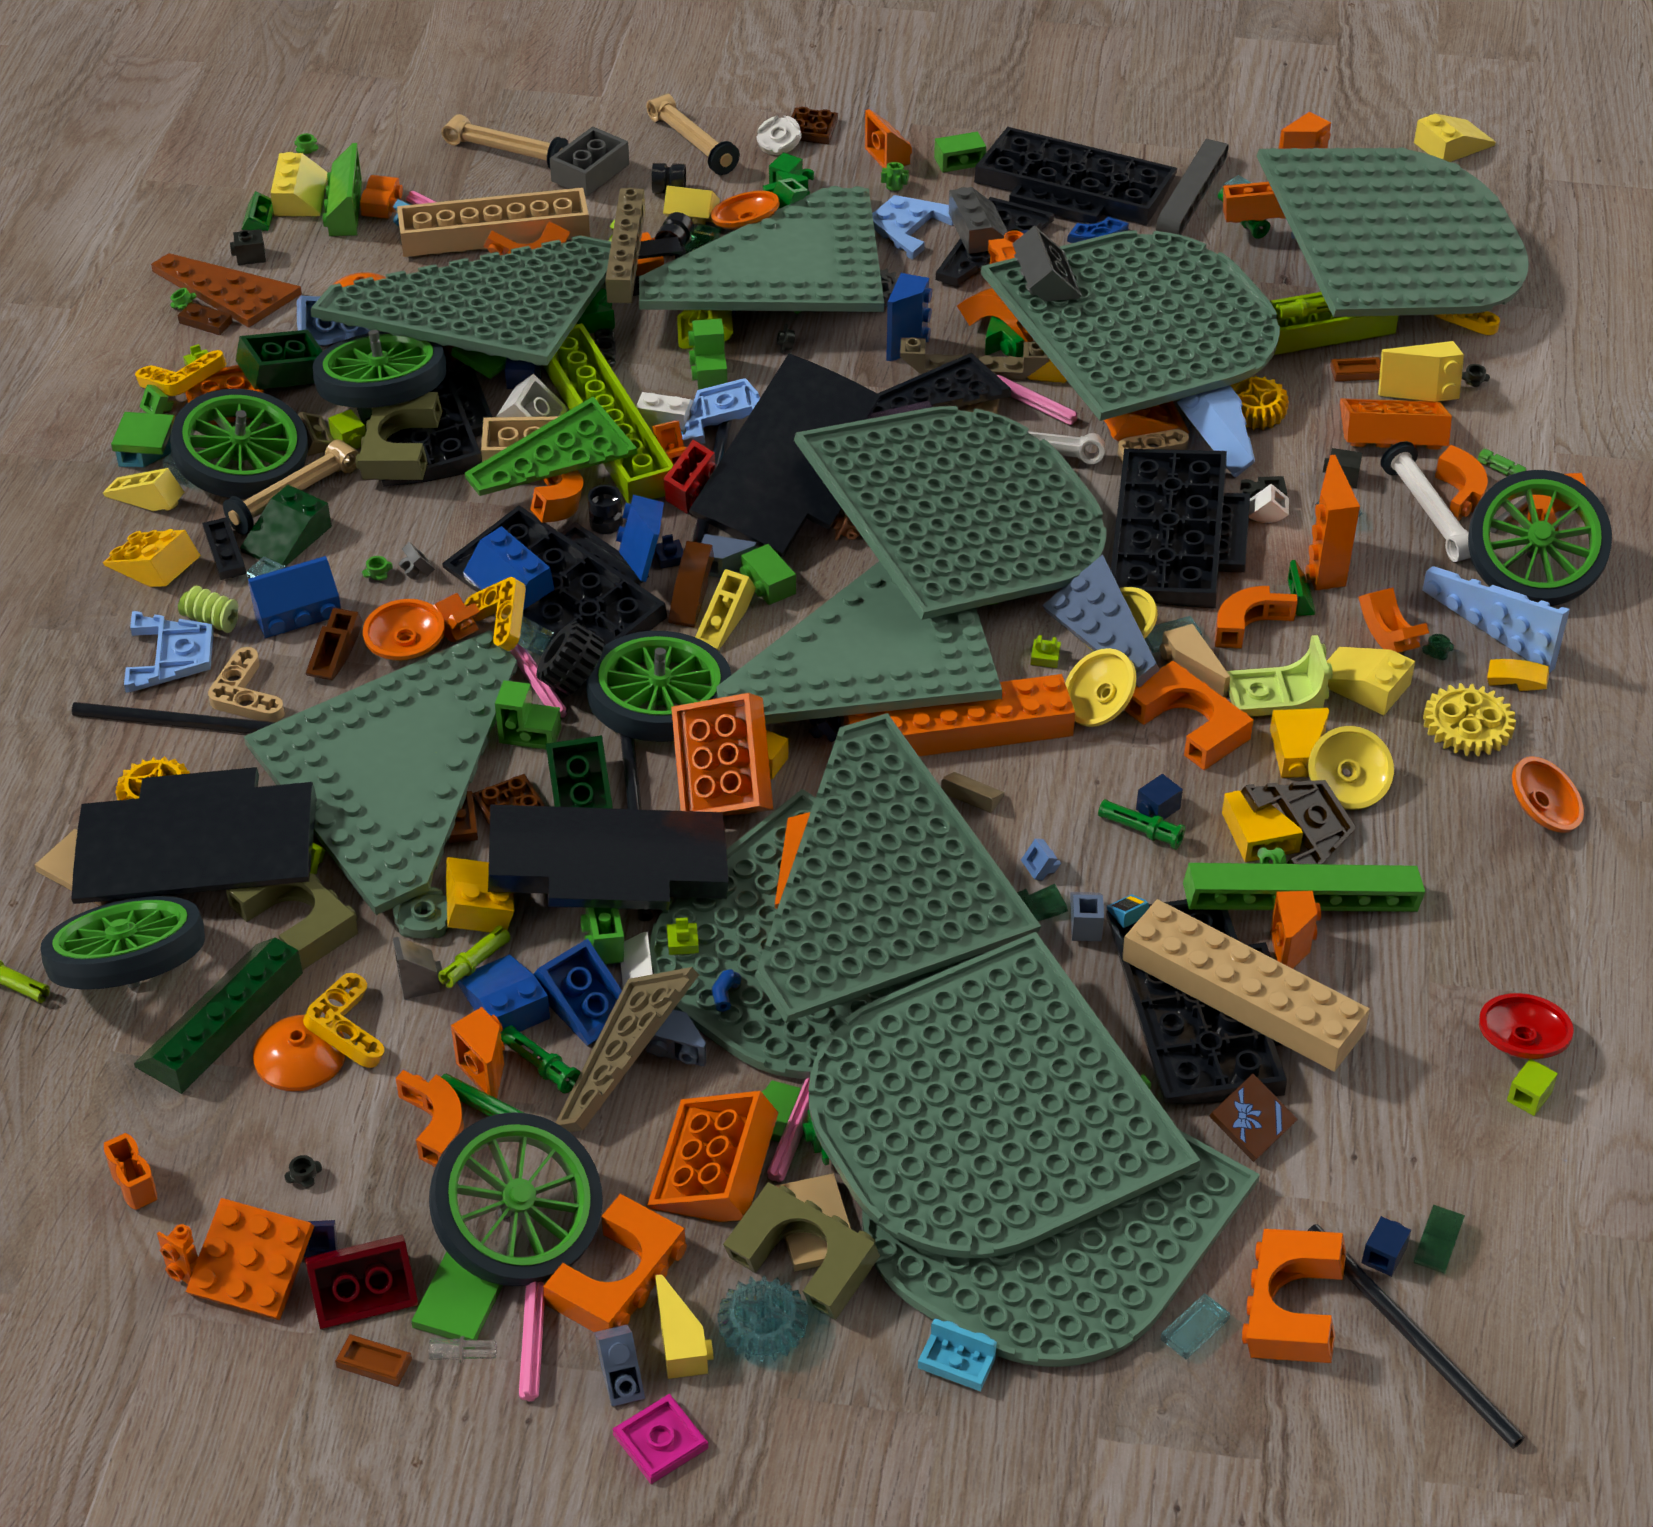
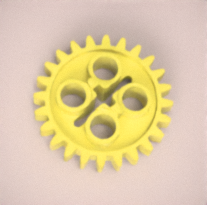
(1469, 719)

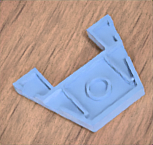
(903, 216)
(719, 405)
(181, 650)

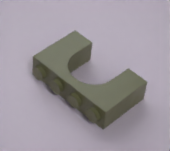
(397, 460)
(316, 935)
(779, 1214)

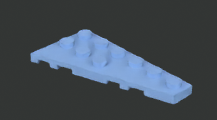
(1510, 617)

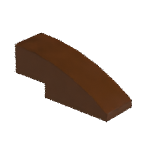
(691, 583)
(334, 644)

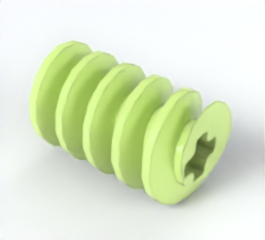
(209, 608)

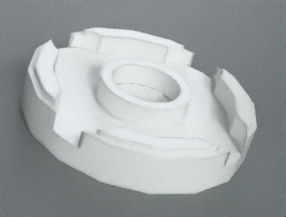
(778, 135)

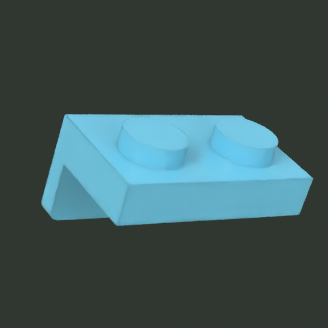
(958, 1354)

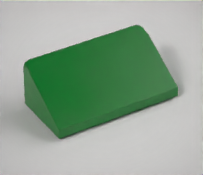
(258, 213)
(1299, 585)

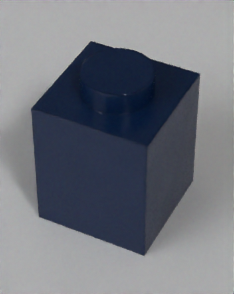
(519, 370)
(1159, 797)
(1386, 1246)

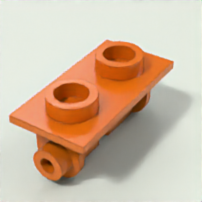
(178, 1253)

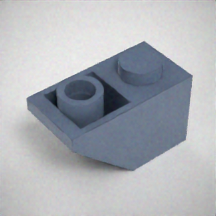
(727, 553)
(1086, 916)
(678, 1040)
(619, 1365)

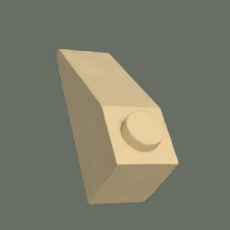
(1192, 652)

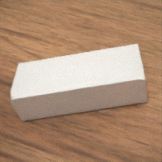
(636, 958)

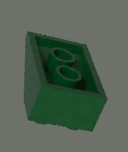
(287, 526)
(579, 773)

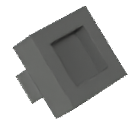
(415, 562)

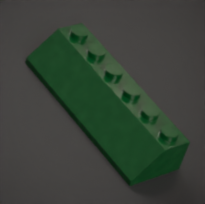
(222, 1014)

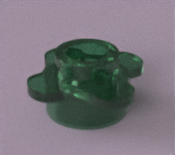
(1438, 646)

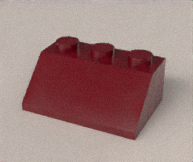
(361, 1281)

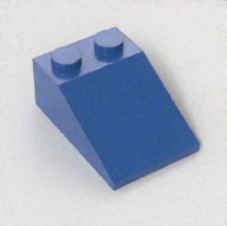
(640, 533)
(580, 990)
(508, 993)

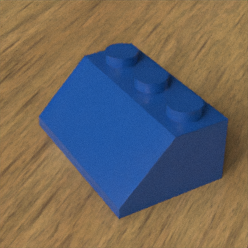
(907, 312)
(503, 556)
(294, 596)

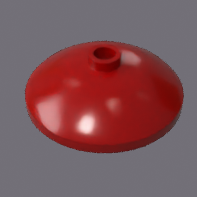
(1526, 1026)

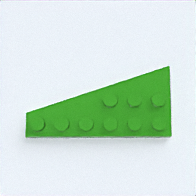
(566, 444)

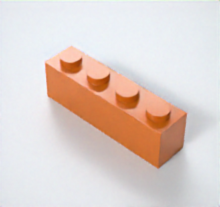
(1250, 202)

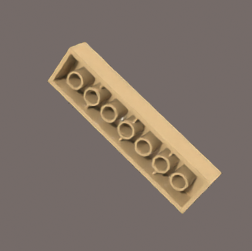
(468, 222)
(1246, 984)

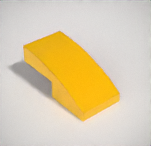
(1525, 673)

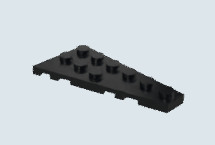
(1016, 217)
(952, 384)

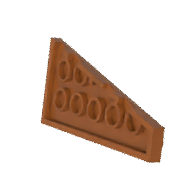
(228, 290)

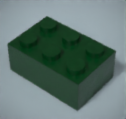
(278, 358)

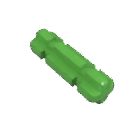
(1499, 463)

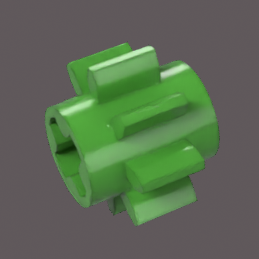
(894, 176)

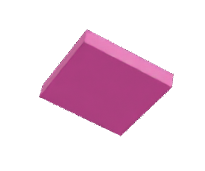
(660, 1438)

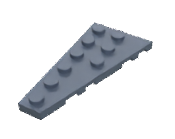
(1101, 618)

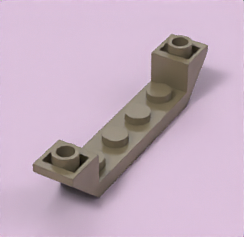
(1010, 367)

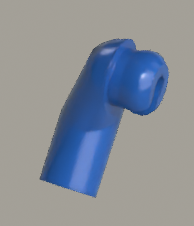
(721, 987)

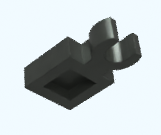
(1252, 488)

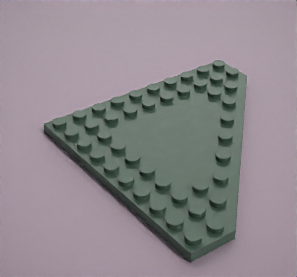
(800, 259)
(493, 305)
(869, 656)
(392, 764)
(882, 881)

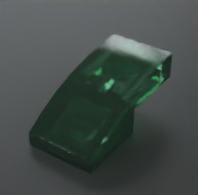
(701, 236)
(1044, 903)
(1439, 1239)

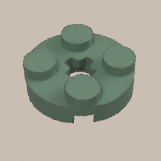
(423, 926)

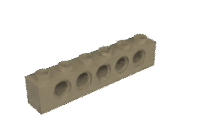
(625, 246)

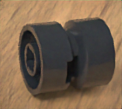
(667, 176)
(678, 226)
(605, 509)

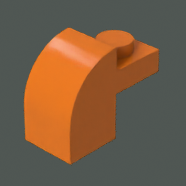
(670, 439)
(457, 617)

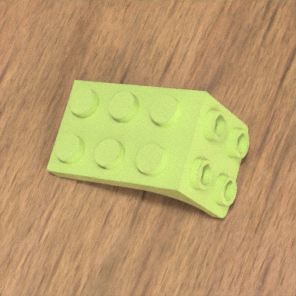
(1283, 688)

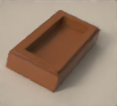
(1356, 369)
(373, 1360)

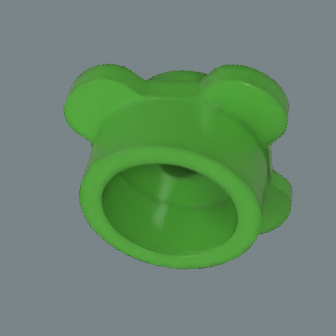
(306, 143)
(181, 298)
(377, 568)
(1276, 855)

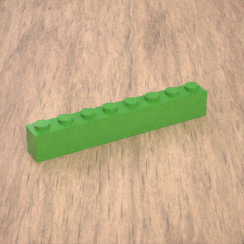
(1334, 886)

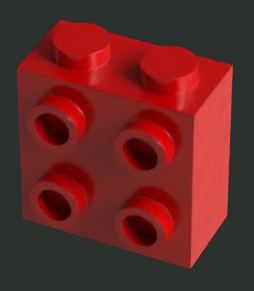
(689, 476)

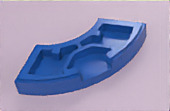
(1087, 231)

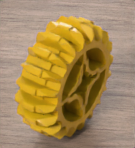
(1262, 401)
(130, 782)

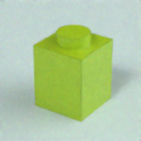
(347, 428)
(1532, 1087)

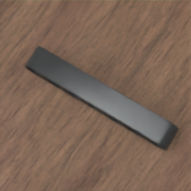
(1192, 187)

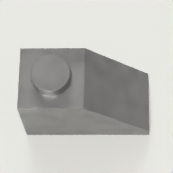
(416, 968)

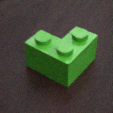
(707, 353)
(522, 721)

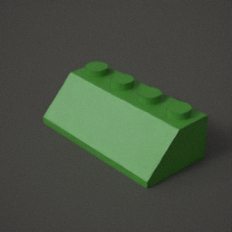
(343, 194)

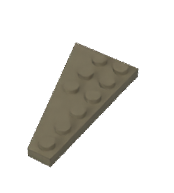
(628, 1030)

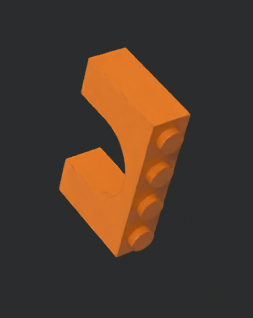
(1178, 688)
(1281, 1259)
(611, 1304)

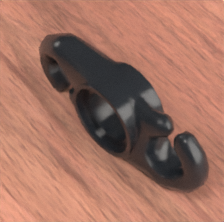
(608, 341)

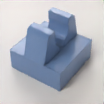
(1040, 860)

